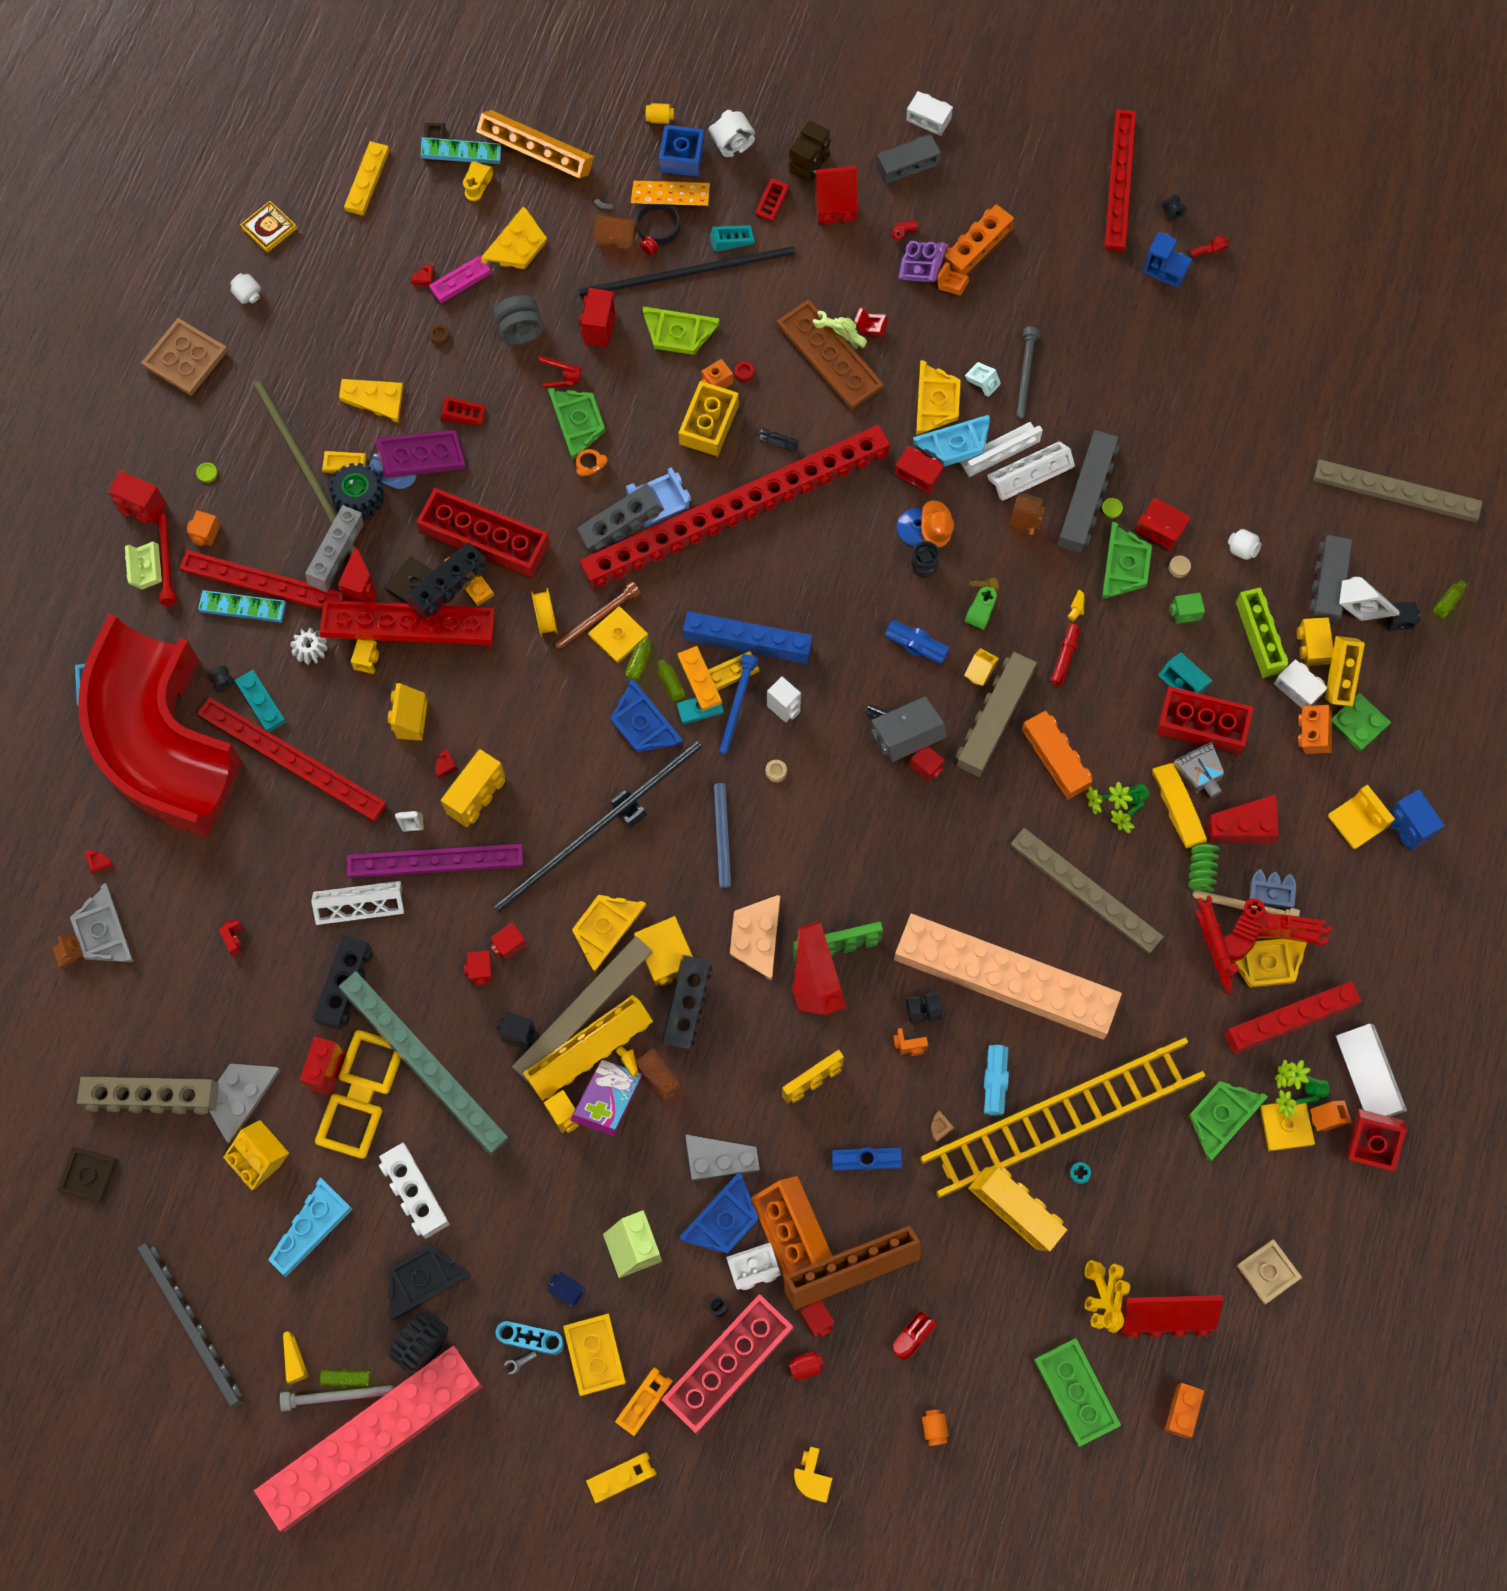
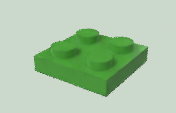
(1360, 722)

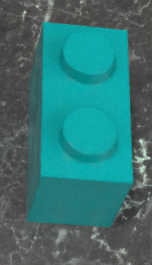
(1184, 675)

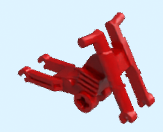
(1252, 925)

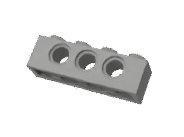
(334, 548)

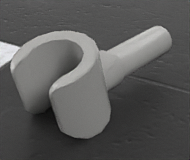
(520, 1362)

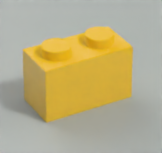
(1315, 641)
(561, 1112)

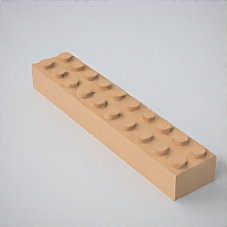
(1007, 976)

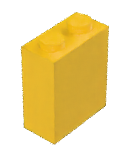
(667, 946)

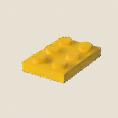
(813, 1077)
(594, 1355)

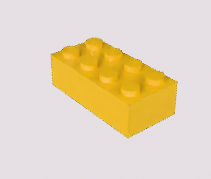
(1018, 1208)

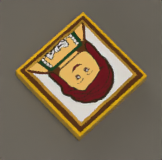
(268, 226)

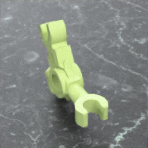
(843, 327)

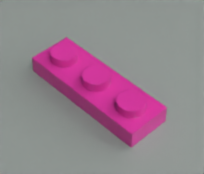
(459, 279)

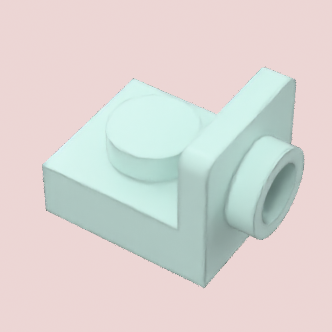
(984, 377)

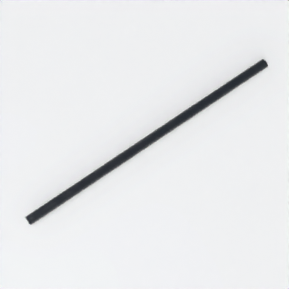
(577, 843)

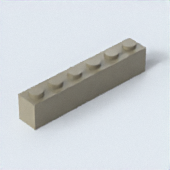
(996, 714)

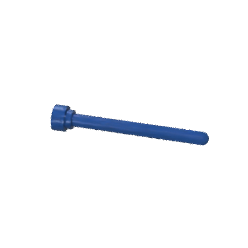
(748, 664)

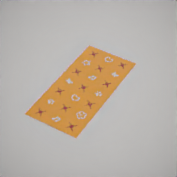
(670, 193)

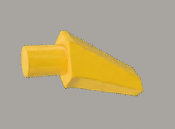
(1077, 606)
(628, 1060)

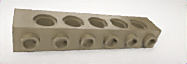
(93, 1087)

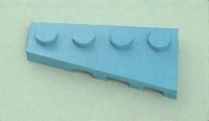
(319, 1216)

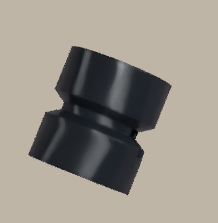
(925, 559)
(932, 1008)

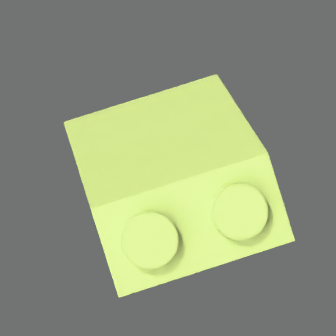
(632, 1244)

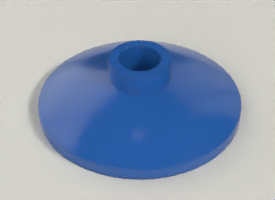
(907, 529)

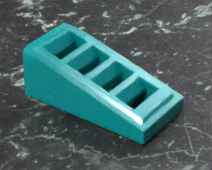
(724, 243)

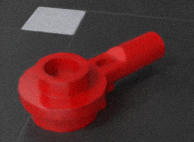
(1218, 244)

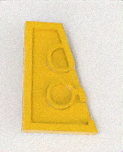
(376, 396)

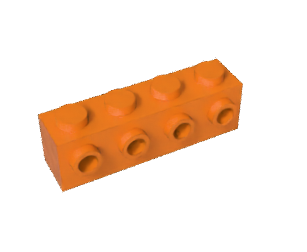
(1057, 755)

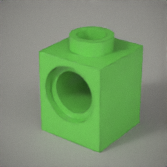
(1187, 608)

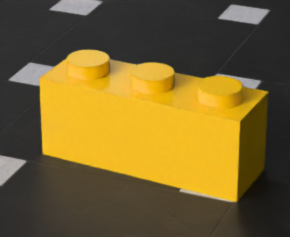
(1344, 671)

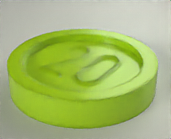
(206, 472)
(1112, 508)

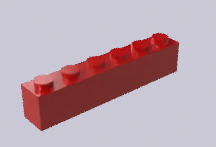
(1292, 1017)

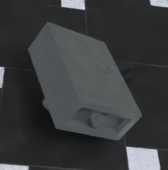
(906, 728)

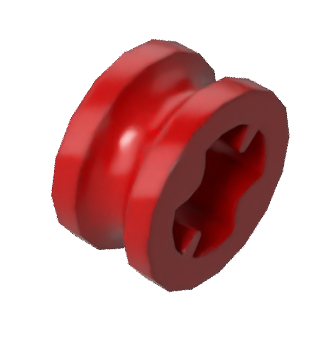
(649, 246)

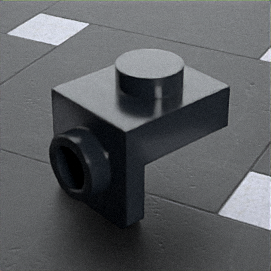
(632, 814)

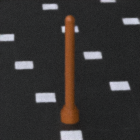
(629, 592)

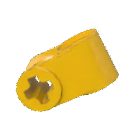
(477, 180)

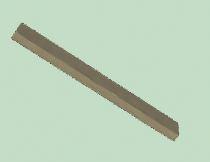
(586, 1004)

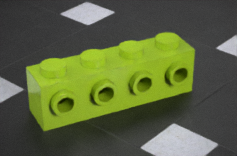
(1261, 632)

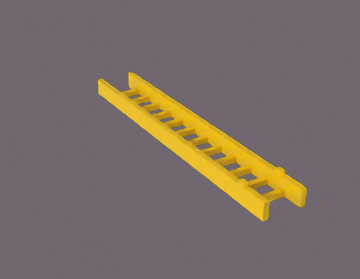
(1063, 1097)

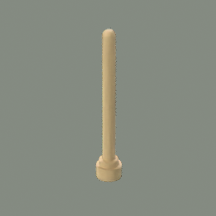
(1239, 904)

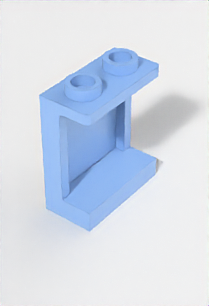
(671, 495)

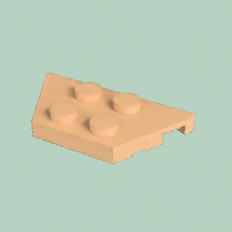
(755, 935)

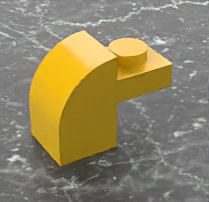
(811, 1484)

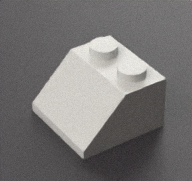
(1364, 600)

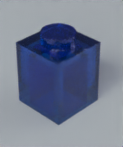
(565, 1289)

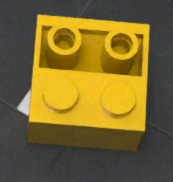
(408, 712)
(255, 1154)

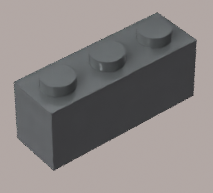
(908, 159)

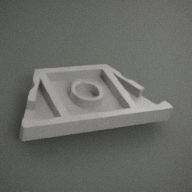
(100, 929)
(239, 1094)

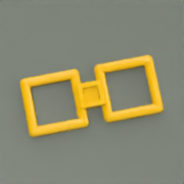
(358, 1097)

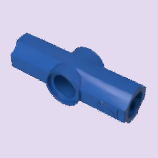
(917, 642)
(882, 1159)

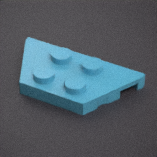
(956, 441)

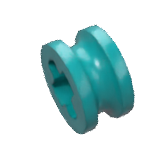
(1085, 1168)

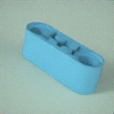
(523, 1343)

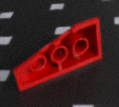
(816, 980)

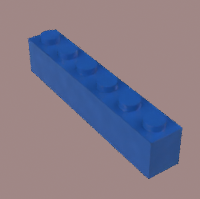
(747, 637)

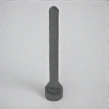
(1030, 336)

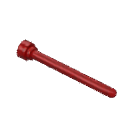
(167, 595)

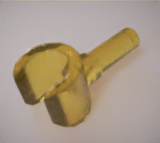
(991, 582)

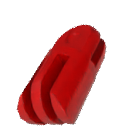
(913, 1335)

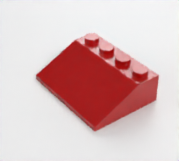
(1170, 1315)

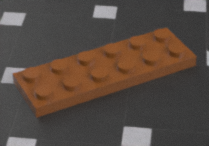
(830, 355)

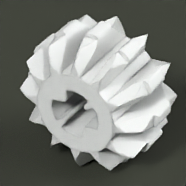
(307, 654)

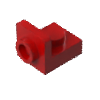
(232, 941)

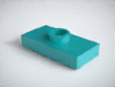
(691, 711)

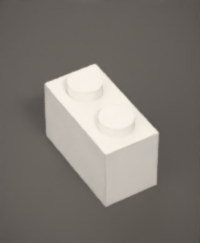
(929, 113)
(1301, 684)
(784, 700)

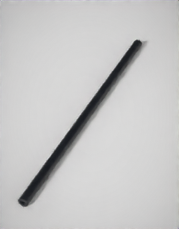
(690, 270)

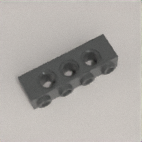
(592, 530)

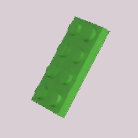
(849, 939)
(1077, 1392)

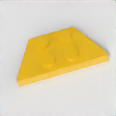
(517, 242)
(936, 398)
(605, 926)
(1272, 962)

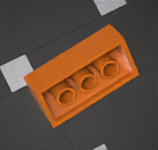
(790, 1225)

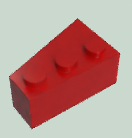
(1245, 824)

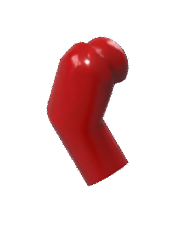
(902, 228)

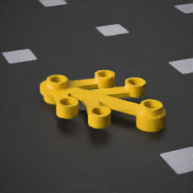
(1113, 1317)

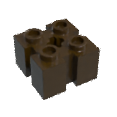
(809, 151)

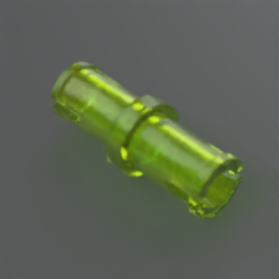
(344, 1378)

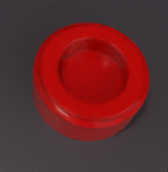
(744, 371)

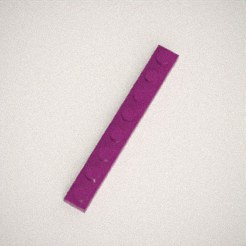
(435, 860)

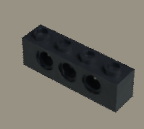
(347, 949)
(687, 1037)

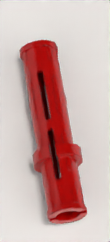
(1068, 647)

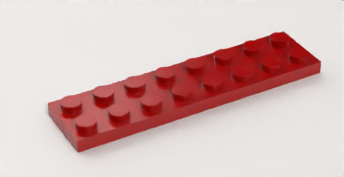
(403, 623)

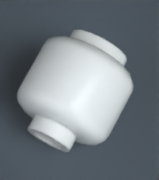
(245, 288)
(1244, 544)

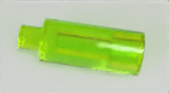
(1450, 599)
(638, 659)
(670, 681)

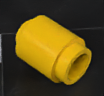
(659, 113)

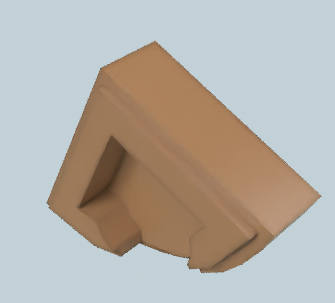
(940, 1127)

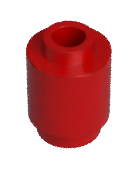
(806, 1365)

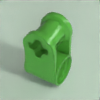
(981, 610)

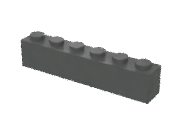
(1087, 491)

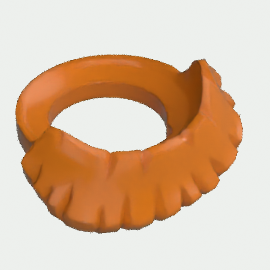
(585, 471)

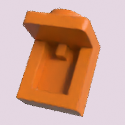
(951, 281)
(912, 1046)

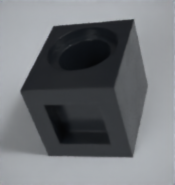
(1407, 617)

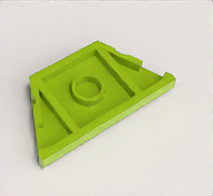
(678, 330)

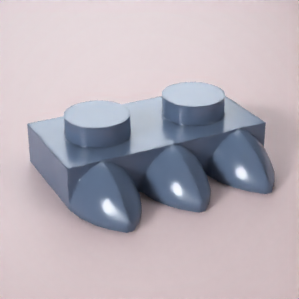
(1273, 892)

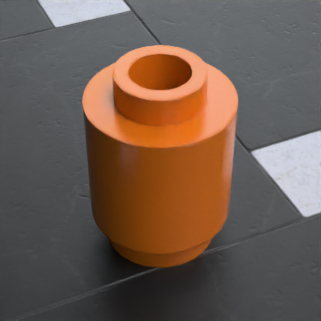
(935, 1427)

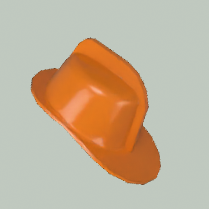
(936, 523)

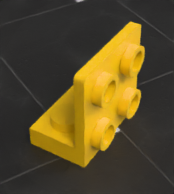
(1361, 818)

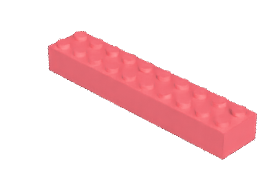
(368, 1439)

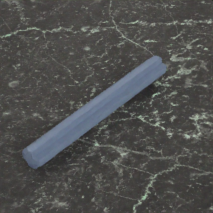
(722, 835)

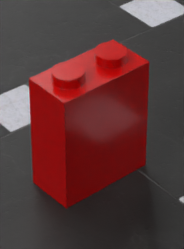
(322, 1066)

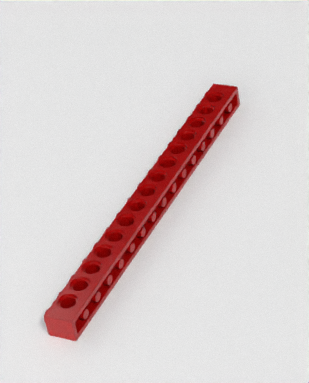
(723, 505)

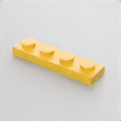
(366, 178)

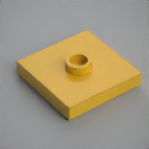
(618, 634)
(1286, 1133)

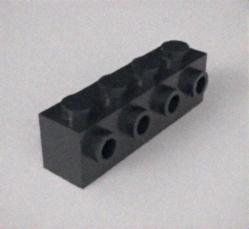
(446, 581)

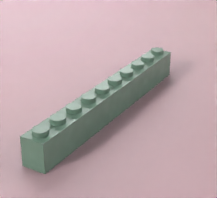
(423, 1063)

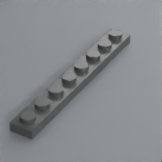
(196, 1332)

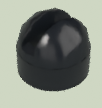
(715, 1304)

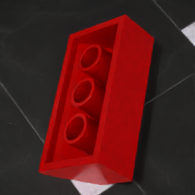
(1204, 720)

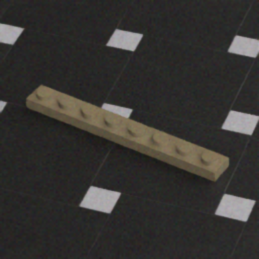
(1397, 490)
(1086, 891)

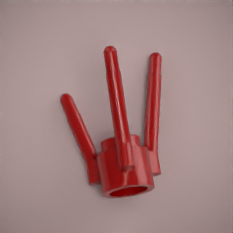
(570, 372)

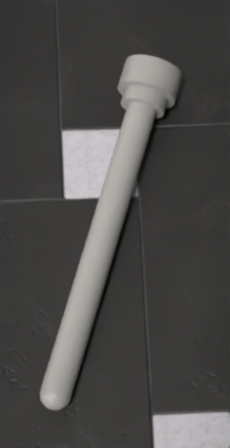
(290, 1401)

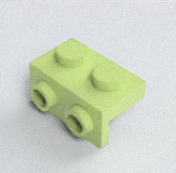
(143, 565)

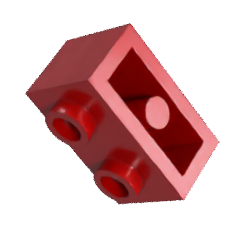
(919, 469)

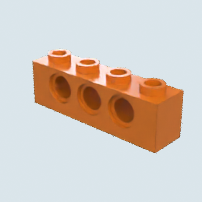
(994, 218)

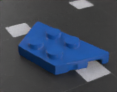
(642, 722)
(724, 1219)

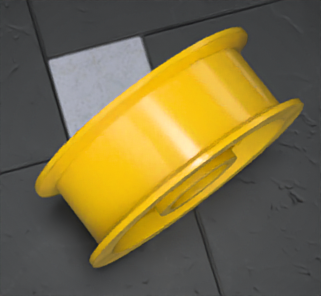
(544, 612)

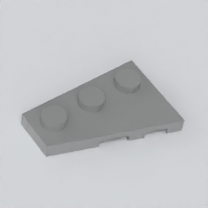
(719, 1158)

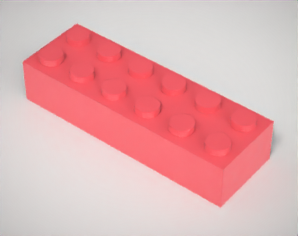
(727, 1364)

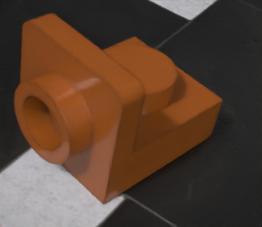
(67, 950)

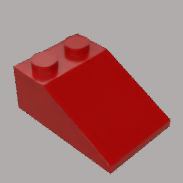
(836, 195)

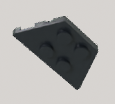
(421, 1279)

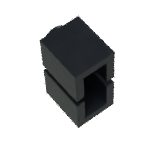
(516, 1030)

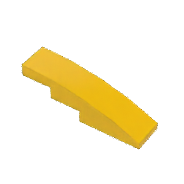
(1179, 805)

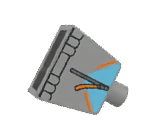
(1201, 770)

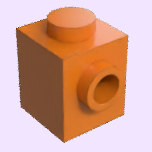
(718, 374)
(203, 528)
(1330, 1115)

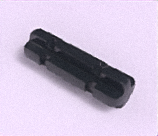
(778, 439)

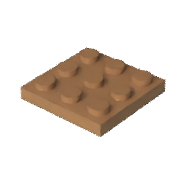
(184, 356)

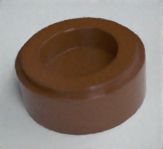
(439, 334)

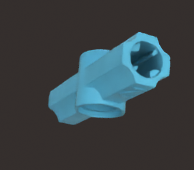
(996, 1080)

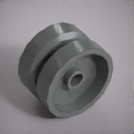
(518, 320)

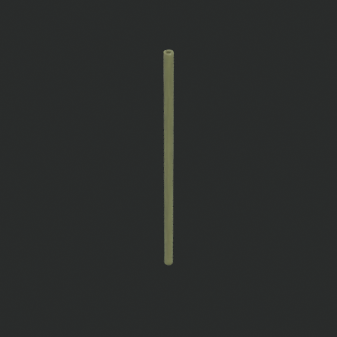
(297, 453)

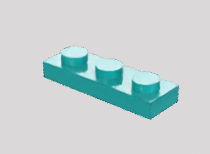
(260, 701)

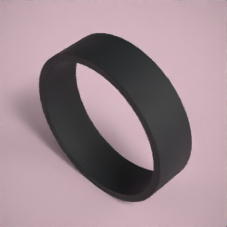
(666, 207)

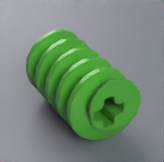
(1202, 867)

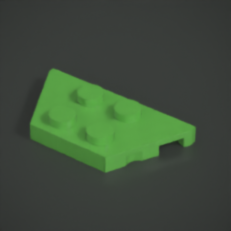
(577, 418)
(1126, 563)
(1222, 1115)

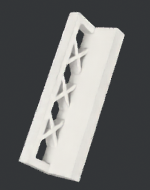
(1003, 448)
(1032, 470)
(354, 895)

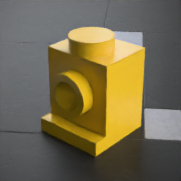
(364, 656)

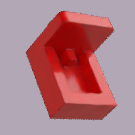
(870, 324)

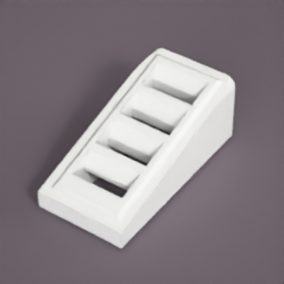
(410, 821)

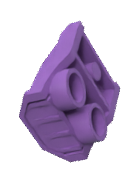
(922, 261)

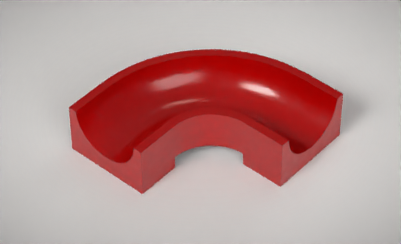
(134, 732)

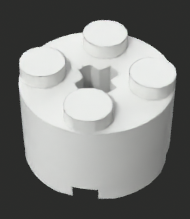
(732, 133)

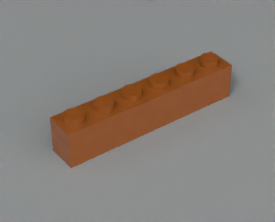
(852, 1267)

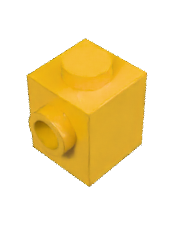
(981, 667)

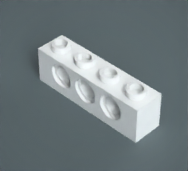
(435, 1219)

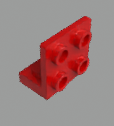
(1162, 524)

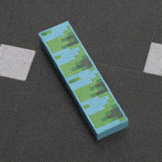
(460, 150)
(242, 606)

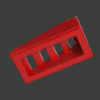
(779, 186)
(456, 404)

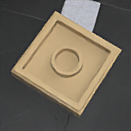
(1268, 1272)

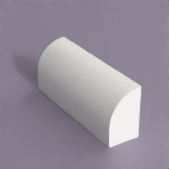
(1371, 1071)

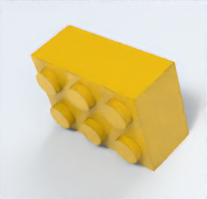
(708, 418)
(473, 788)

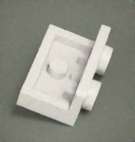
(753, 1266)

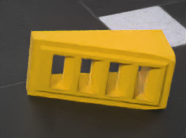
(294, 1362)

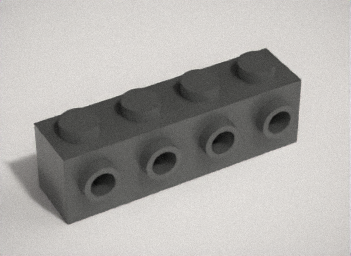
(1331, 572)

